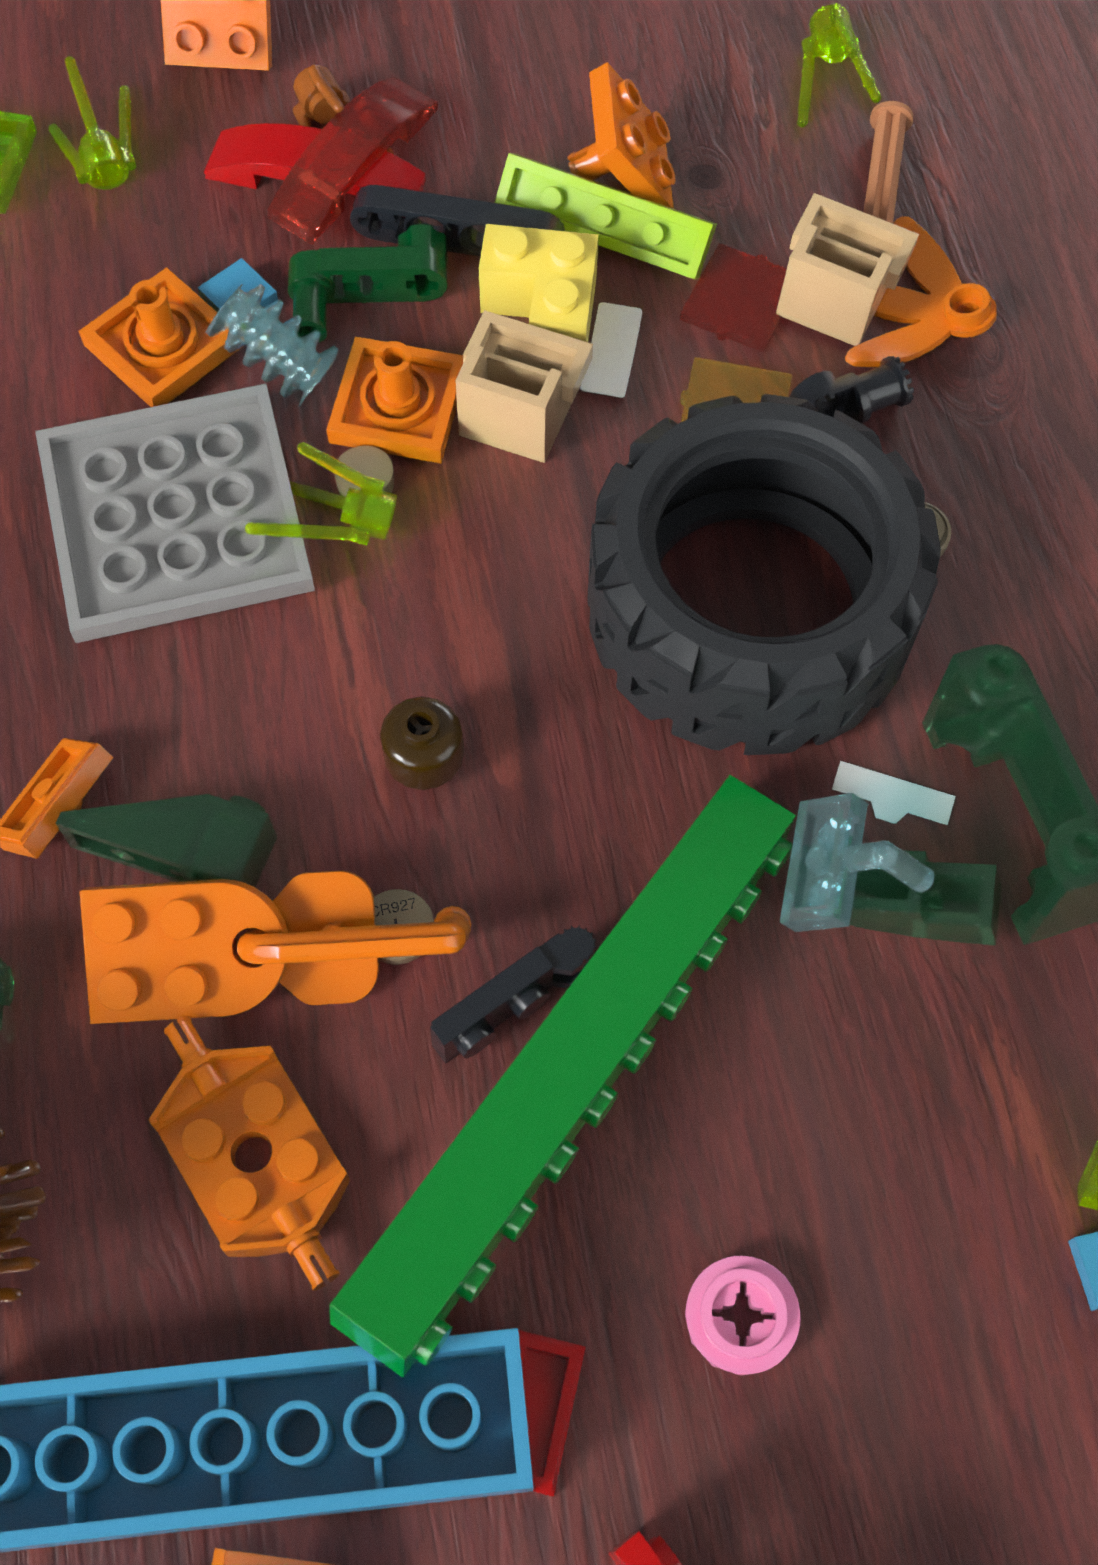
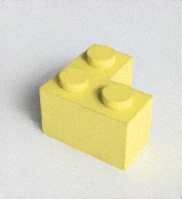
(540, 277)

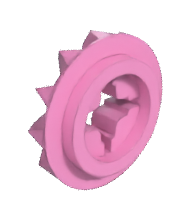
(766, 1292)

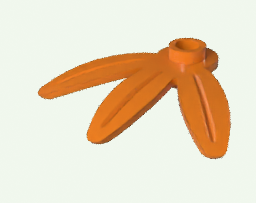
(942, 312)

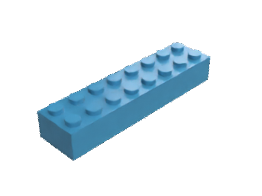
(259, 1441)

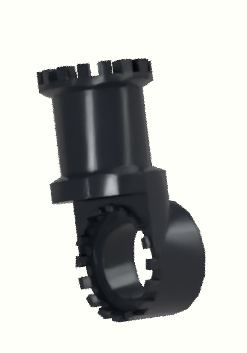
(858, 394)

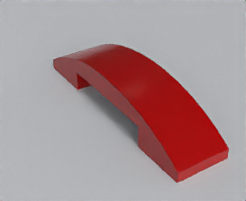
(272, 150)

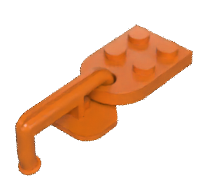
(177, 954)

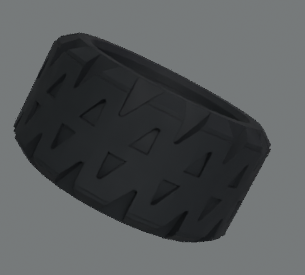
(781, 467)

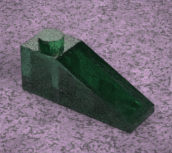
(177, 837)

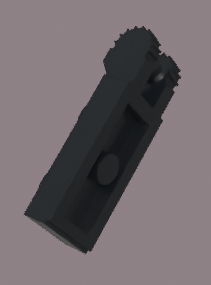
(516, 990)

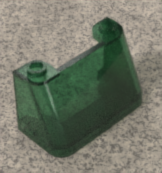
(1002, 712)

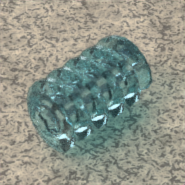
(272, 341)

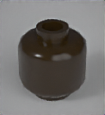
(422, 743)

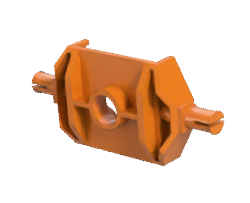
(216, 1107)

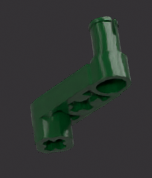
(369, 275)

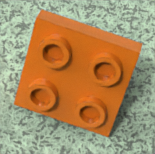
(217, 33)
(627, 140)
(157, 338)
(396, 399)

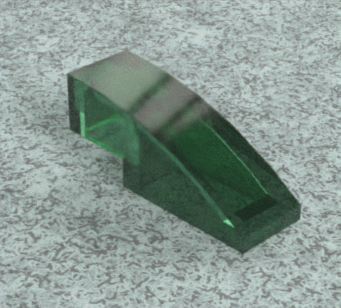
(956, 907)

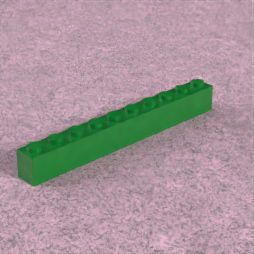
(560, 1082)

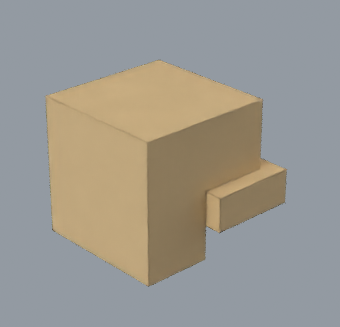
(841, 268)
(518, 384)

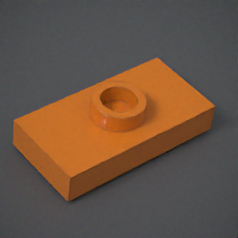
(53, 789)

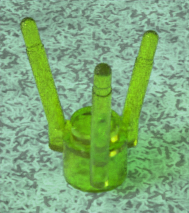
(833, 41)
(100, 157)
(366, 510)

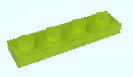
(619, 218)

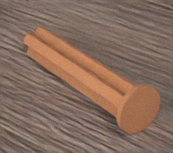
(890, 123)

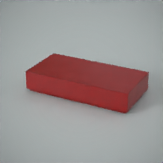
(550, 1386)

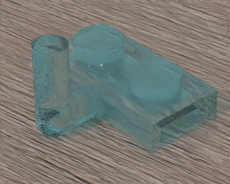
(827, 859)

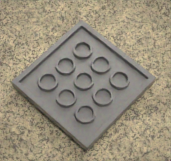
(157, 513)

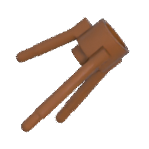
(318, 96)

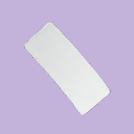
(613, 349)

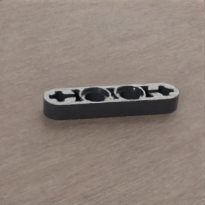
(379, 212)

